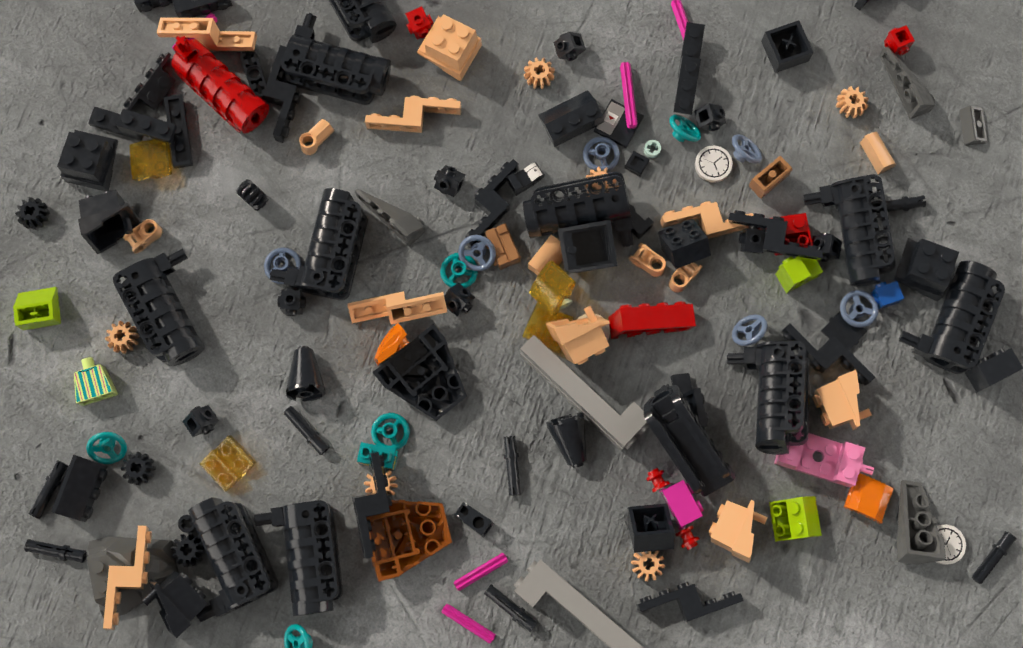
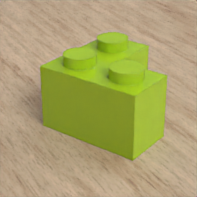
(797, 272)

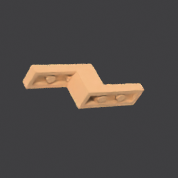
(207, 33)
(413, 114)
(708, 217)
(397, 307)
(127, 578)

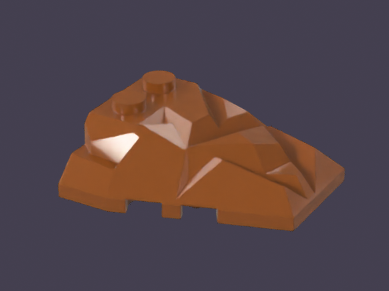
(407, 536)

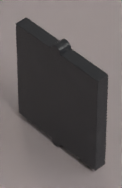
(845, 333)

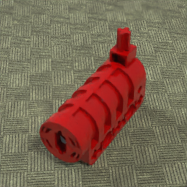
(218, 85)

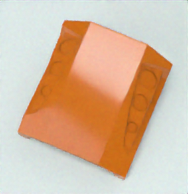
(391, 344)
(869, 498)

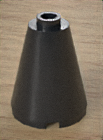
(304, 376)
(570, 437)

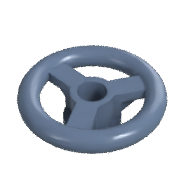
(604, 148)
(744, 152)
(480, 257)
(280, 259)
(853, 314)
(751, 332)

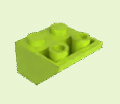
(37, 309)
(795, 518)

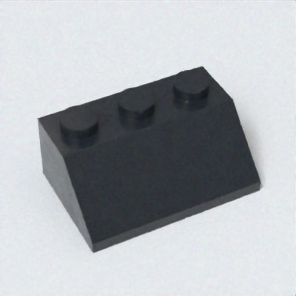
(571, 118)
(80, 489)

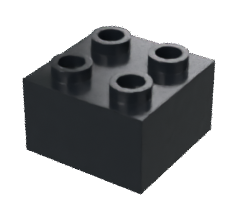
(787, 46)
(684, 243)
(993, 369)
(650, 528)

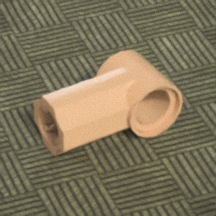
(317, 135)

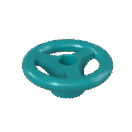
(682, 131)
(458, 264)
(383, 430)
(106, 445)
(301, 641)

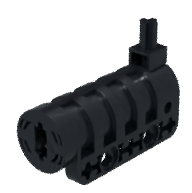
(333, 67)
(581, 208)
(161, 307)
(959, 318)
(306, 554)

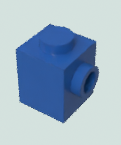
(887, 294)

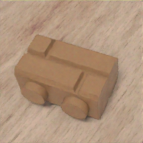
(770, 177)
(504, 245)

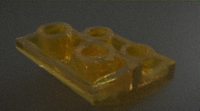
(150, 159)
(552, 287)
(537, 326)
(227, 463)

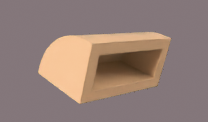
(877, 152)
(549, 251)

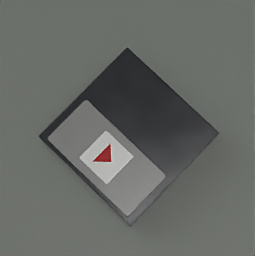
(615, 124)

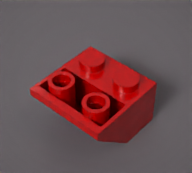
(797, 230)

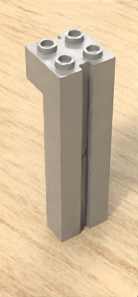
(617, 428)
(544, 579)

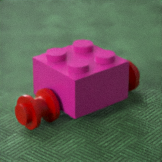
(681, 505)

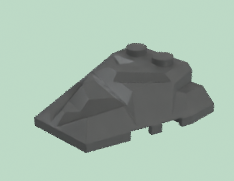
(121, 552)

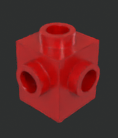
(419, 23)
(899, 40)

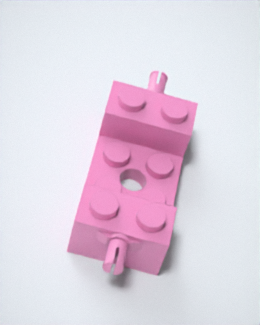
(839, 463)

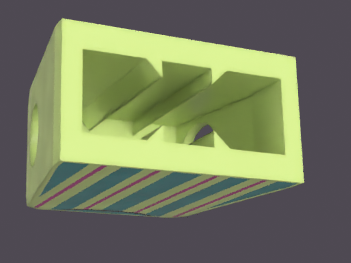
(92, 383)

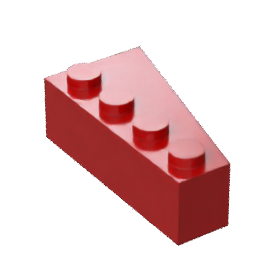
(651, 319)

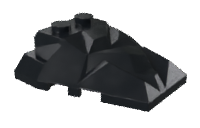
(424, 374)

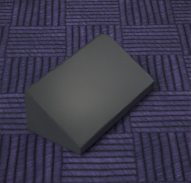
(973, 125)

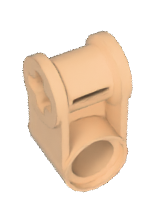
(141, 235)
(646, 260)
(685, 274)

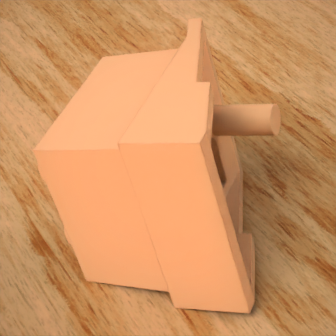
(450, 46)
(580, 337)
(840, 402)
(734, 529)

